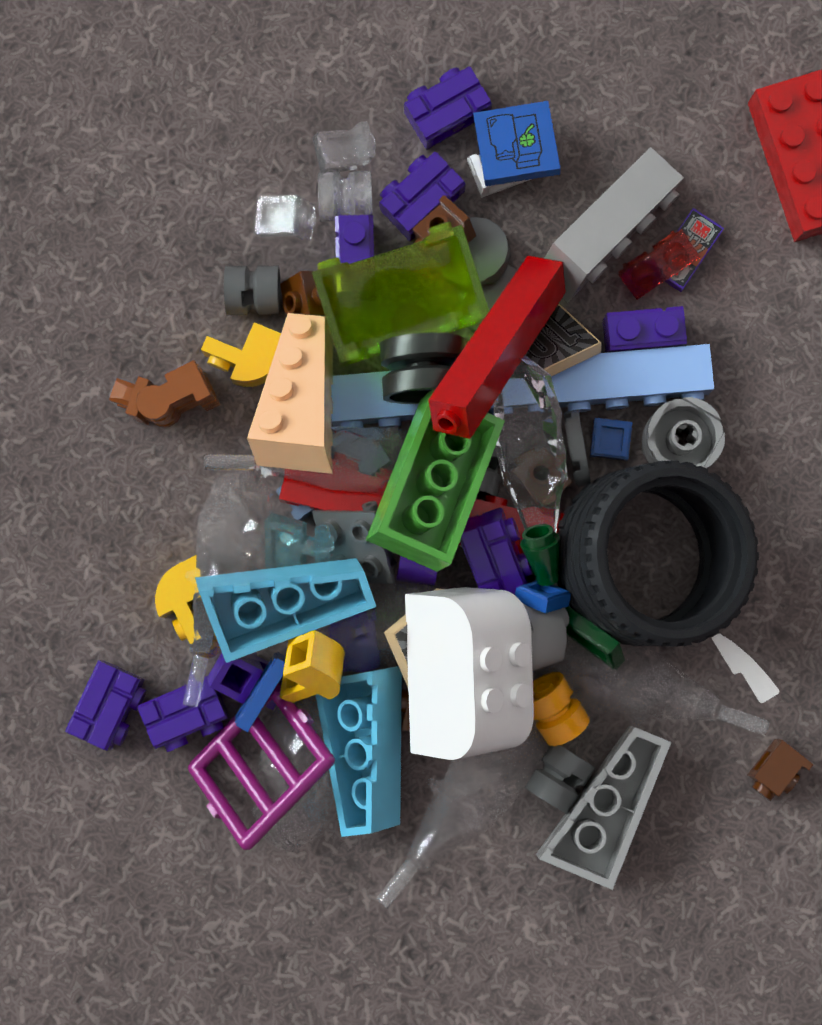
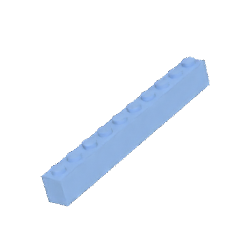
(602, 379)

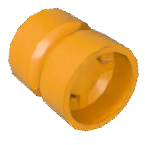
(556, 713)

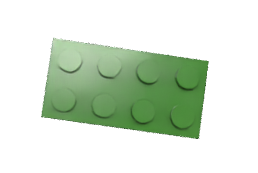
(433, 489)

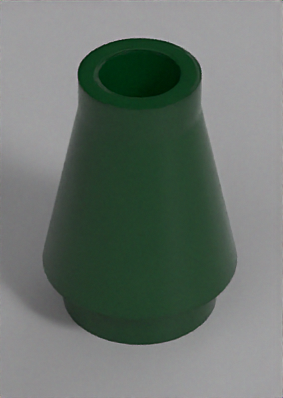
(542, 552)

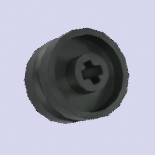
(417, 364)

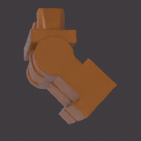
(165, 403)

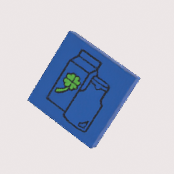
(516, 143)

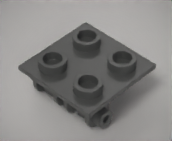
(349, 536)

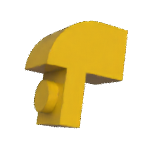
(249, 364)
(175, 596)
(312, 667)

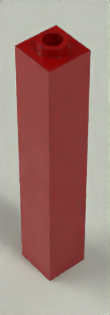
(496, 347)

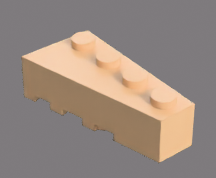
(296, 401)

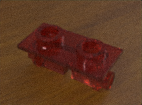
(652, 269)

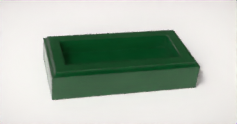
(594, 639)

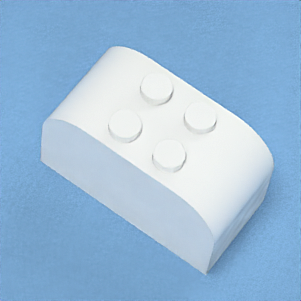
(468, 672)

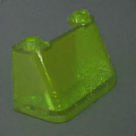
(400, 293)

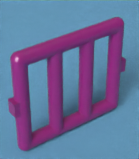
(298, 784)

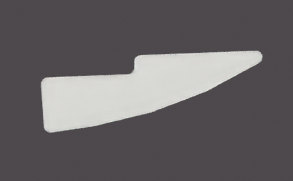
(742, 663)

